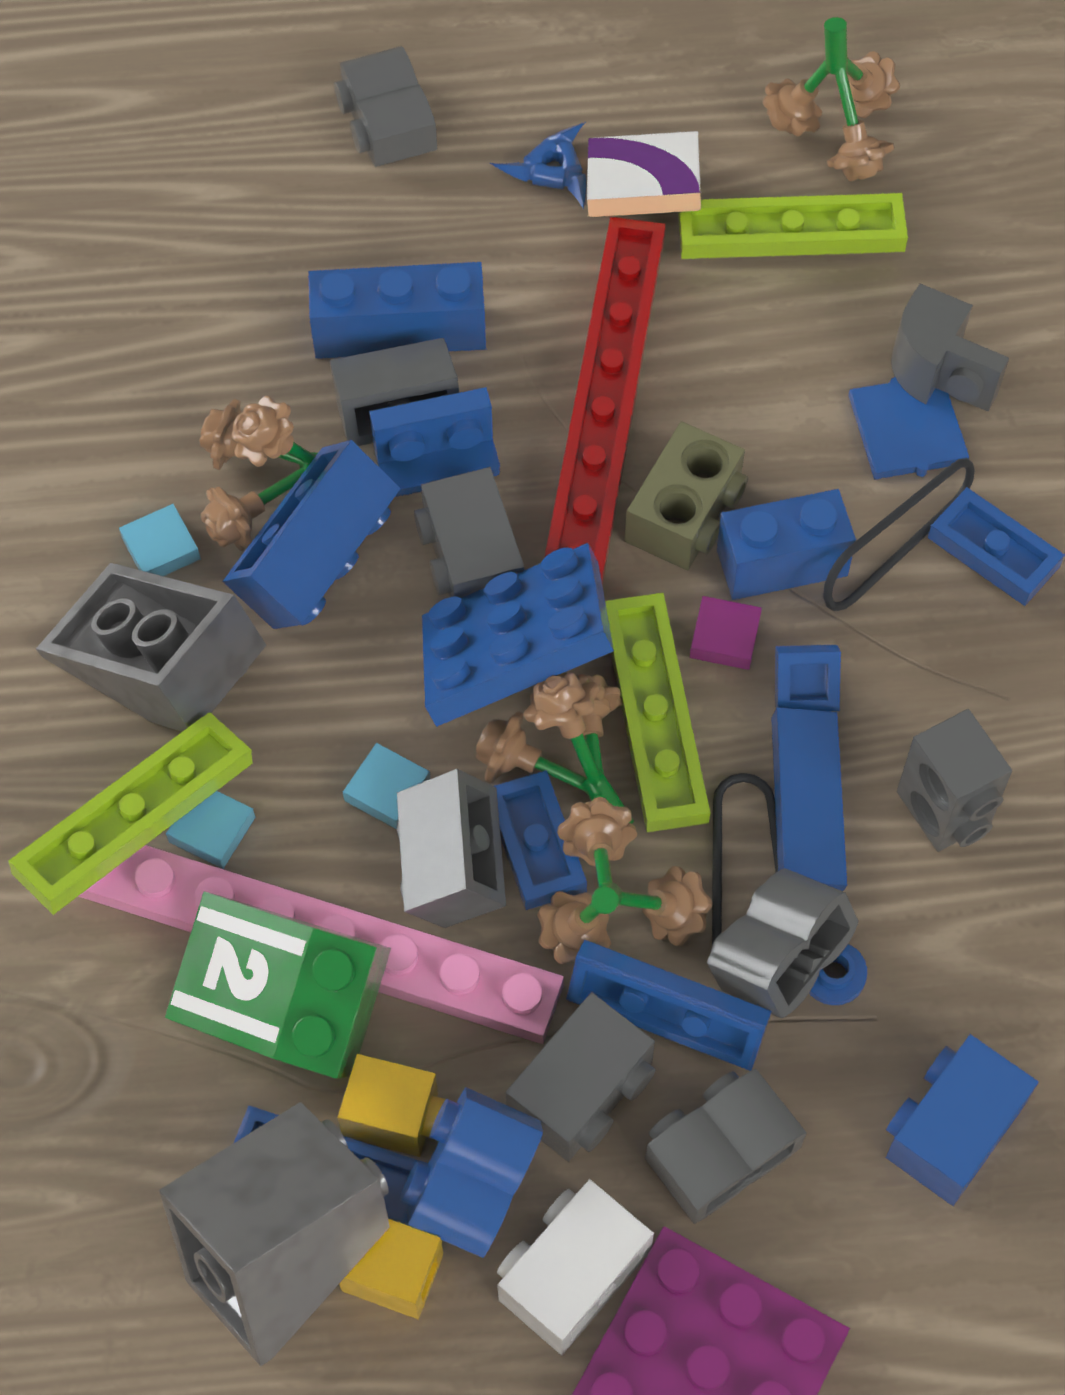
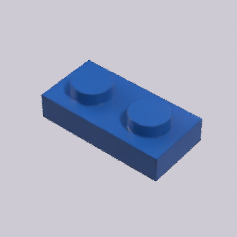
(995, 546)
(530, 839)

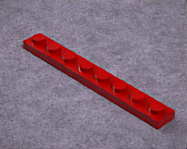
(607, 388)

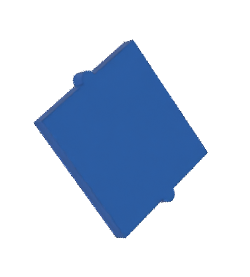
(905, 433)

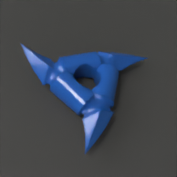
(557, 147)

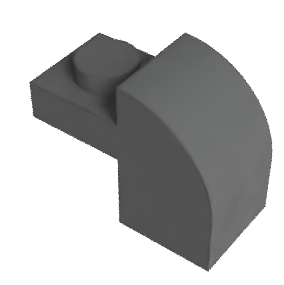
(935, 354)

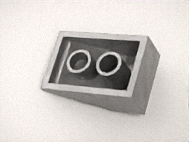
(155, 644)

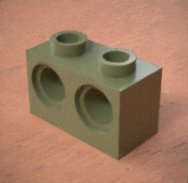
(677, 493)

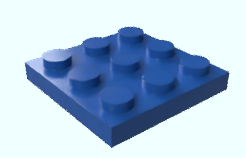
(514, 633)

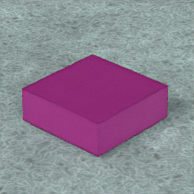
(725, 632)

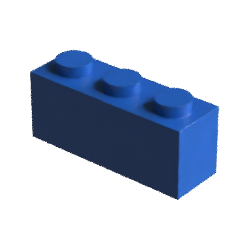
(396, 307)
(313, 536)

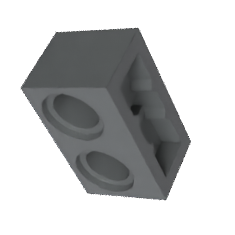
(954, 781)

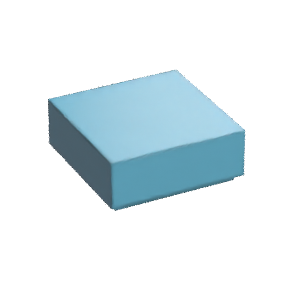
(160, 542)
(379, 780)
(212, 828)

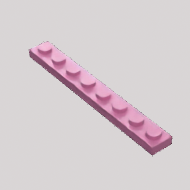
(419, 966)

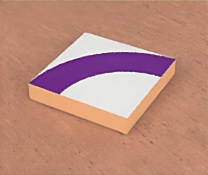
(643, 174)

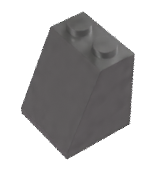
(275, 1225)

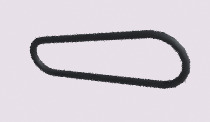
(882, 525)
(717, 839)

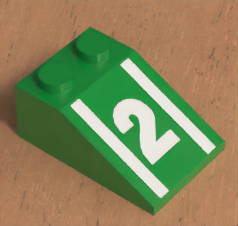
(277, 985)

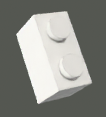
(573, 1264)

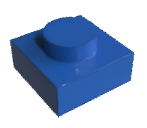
(808, 677)

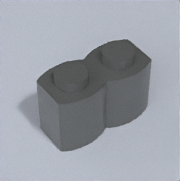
(387, 107)
(783, 942)
(723, 1144)

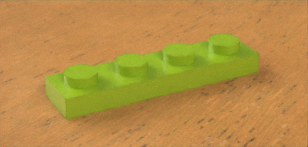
(794, 226)
(656, 714)
(130, 813)

